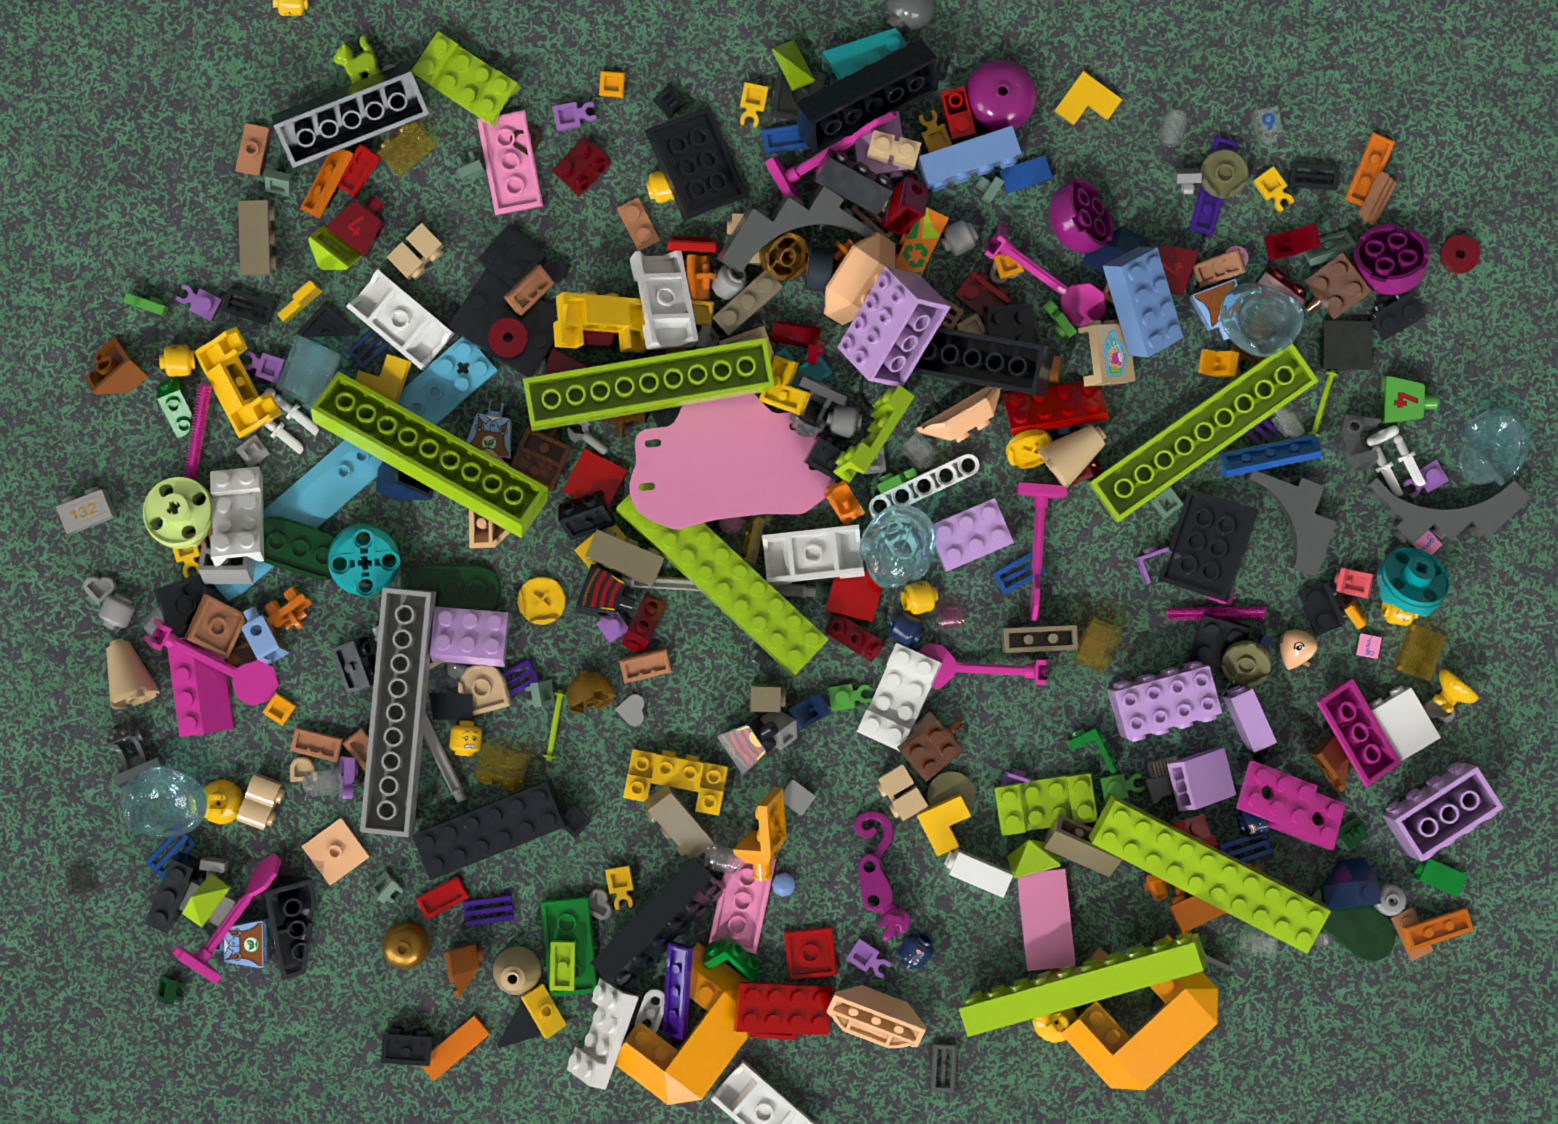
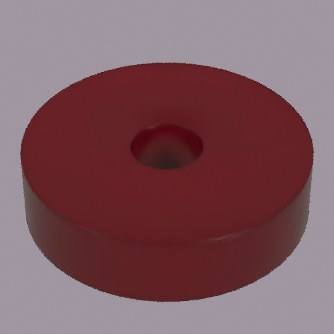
(1470, 254)
(500, 329)

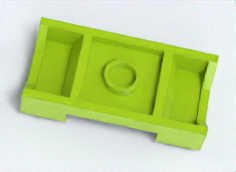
(465, 79)
(887, 413)
(1038, 803)

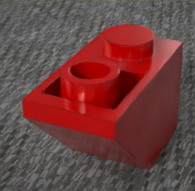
(957, 114)

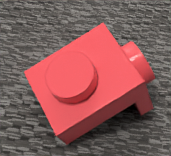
(1353, 583)

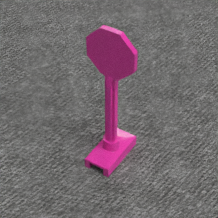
(786, 178)
(1079, 301)
(1041, 493)
(950, 667)
(252, 681)
(259, 881)

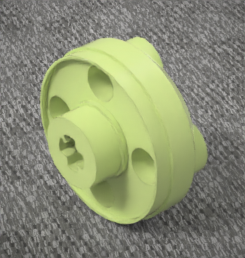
(178, 512)

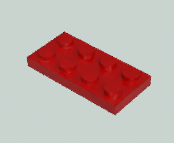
(1062, 407)
(782, 1008)

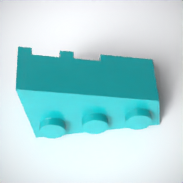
(857, 54)

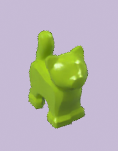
(363, 64)

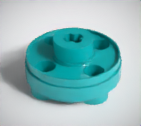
(372, 567)
(1412, 581)

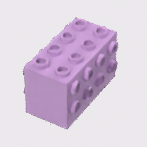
(893, 327)
(1164, 701)
(1442, 810)

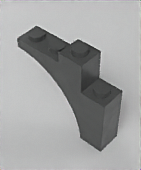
(1299, 502)

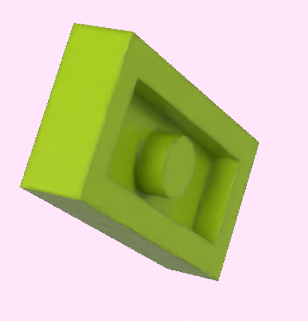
(562, 965)

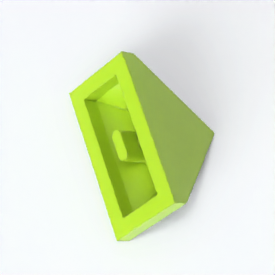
(793, 65)
(331, 251)
(1031, 859)
(206, 900)

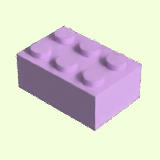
(971, 534)
(469, 636)

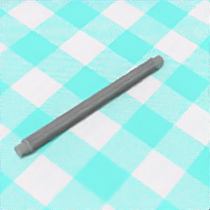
(683, 583)
(439, 754)

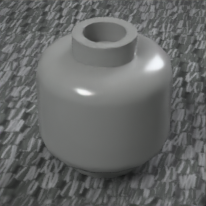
(959, 237)
(728, 282)
(844, 421)
(117, 611)
(1387, 892)

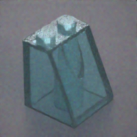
(308, 371)

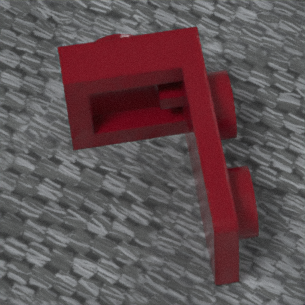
(1292, 242)
(799, 335)
(643, 624)
(854, 637)

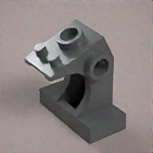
(822, 393)
(1355, 454)
(124, 734)

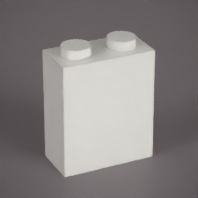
(1404, 721)
(978, 872)

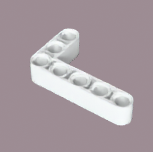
(934, 480)

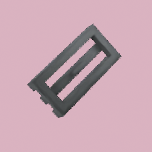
(944, 1046)

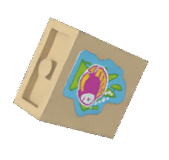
(1109, 354)

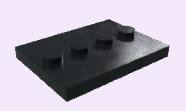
(696, 163)
(487, 305)
(1208, 545)

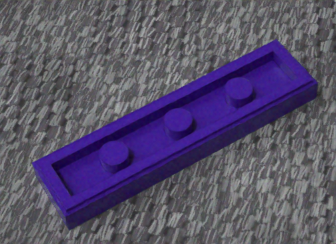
(1208, 206)
(677, 990)

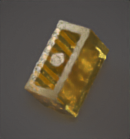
(1097, 645)

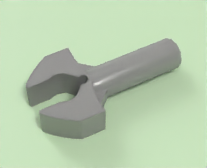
(588, 437)

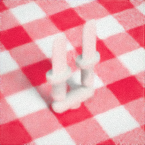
(294, 413)
(1407, 457)

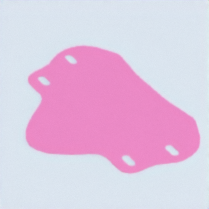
(724, 464)

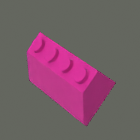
(199, 694)
(1358, 731)

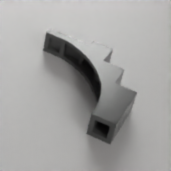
(757, 230)
(1483, 516)

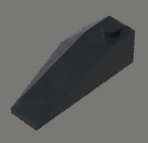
(289, 916)

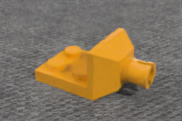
(763, 845)

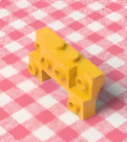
(599, 313)
(233, 385)
(677, 772)

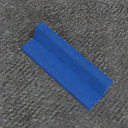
(1269, 455)

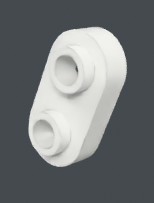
(651, 1011)

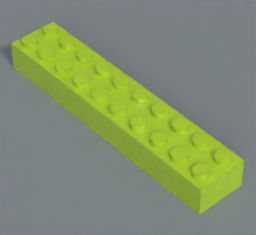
(648, 384)
(1202, 432)
(429, 454)
(732, 587)
(1209, 874)
(1083, 984)

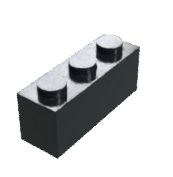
(853, 181)
(171, 892)

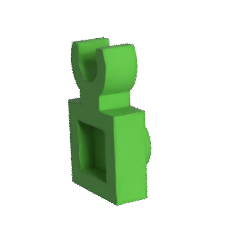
(153, 304)
(1062, 325)
(888, 481)
(844, 696)
(1119, 786)

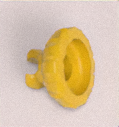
(1453, 691)
(229, 797)
(1049, 1030)

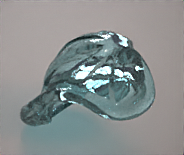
(1261, 318)
(1493, 447)
(898, 545)
(163, 802)

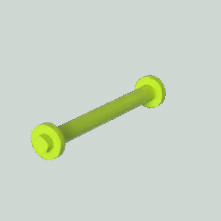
(1331, 374)
(549, 756)

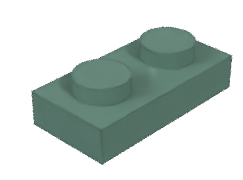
(1330, 248)

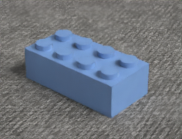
(969, 158)
(1143, 301)

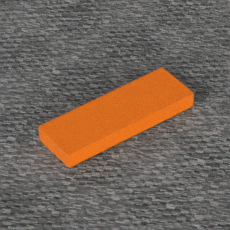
(1370, 165)
(326, 182)
(1437, 929)
(456, 1047)

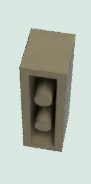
(257, 238)
(747, 303)
(625, 557)
(1039, 638)
(766, 698)
(678, 822)
(1072, 841)

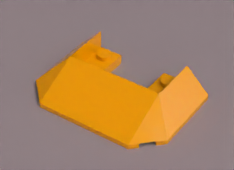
(1157, 1044)
(693, 1068)

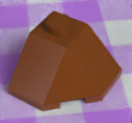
(115, 370)
(1332, 761)
(462, 964)

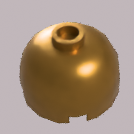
(784, 256)
(588, 691)
(405, 945)

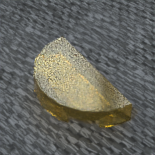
(752, 541)

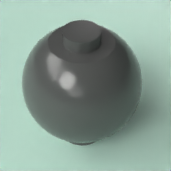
(909, 14)

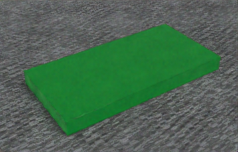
(571, 921)

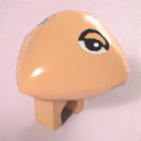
(1297, 648)

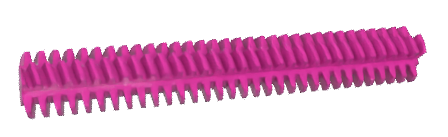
(198, 432)
(1223, 612)

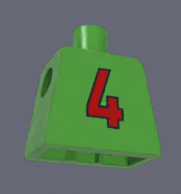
(1404, 400)

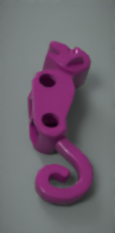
(876, 882)

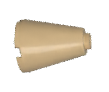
(1072, 453)
(128, 676)
(522, 964)

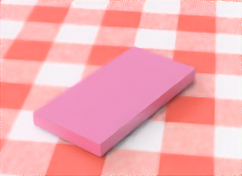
(509, 171)
(741, 907)
(1046, 920)

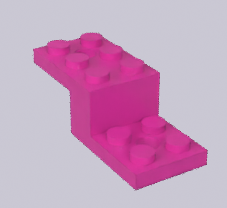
(1291, 805)

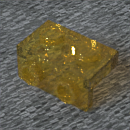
(406, 149)
(1420, 652)
(501, 767)

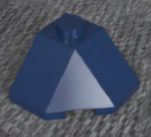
(1122, 242)
(400, 485)
(1351, 886)

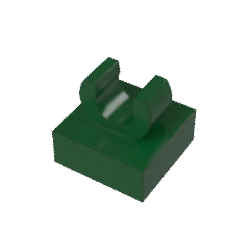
(1352, 832)
(167, 989)

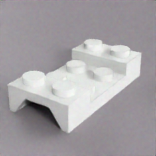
(664, 300)
(400, 320)
(237, 514)
(812, 555)
(899, 696)
(603, 1042)
(754, 1101)

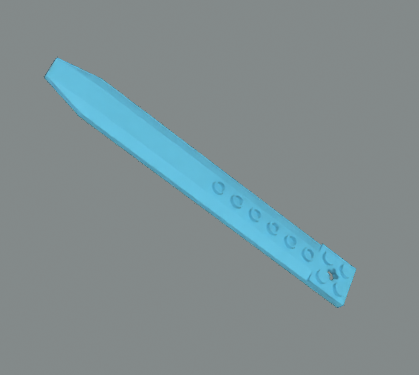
(351, 469)

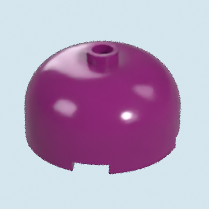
(989, 108)
(1074, 217)
(1397, 269)

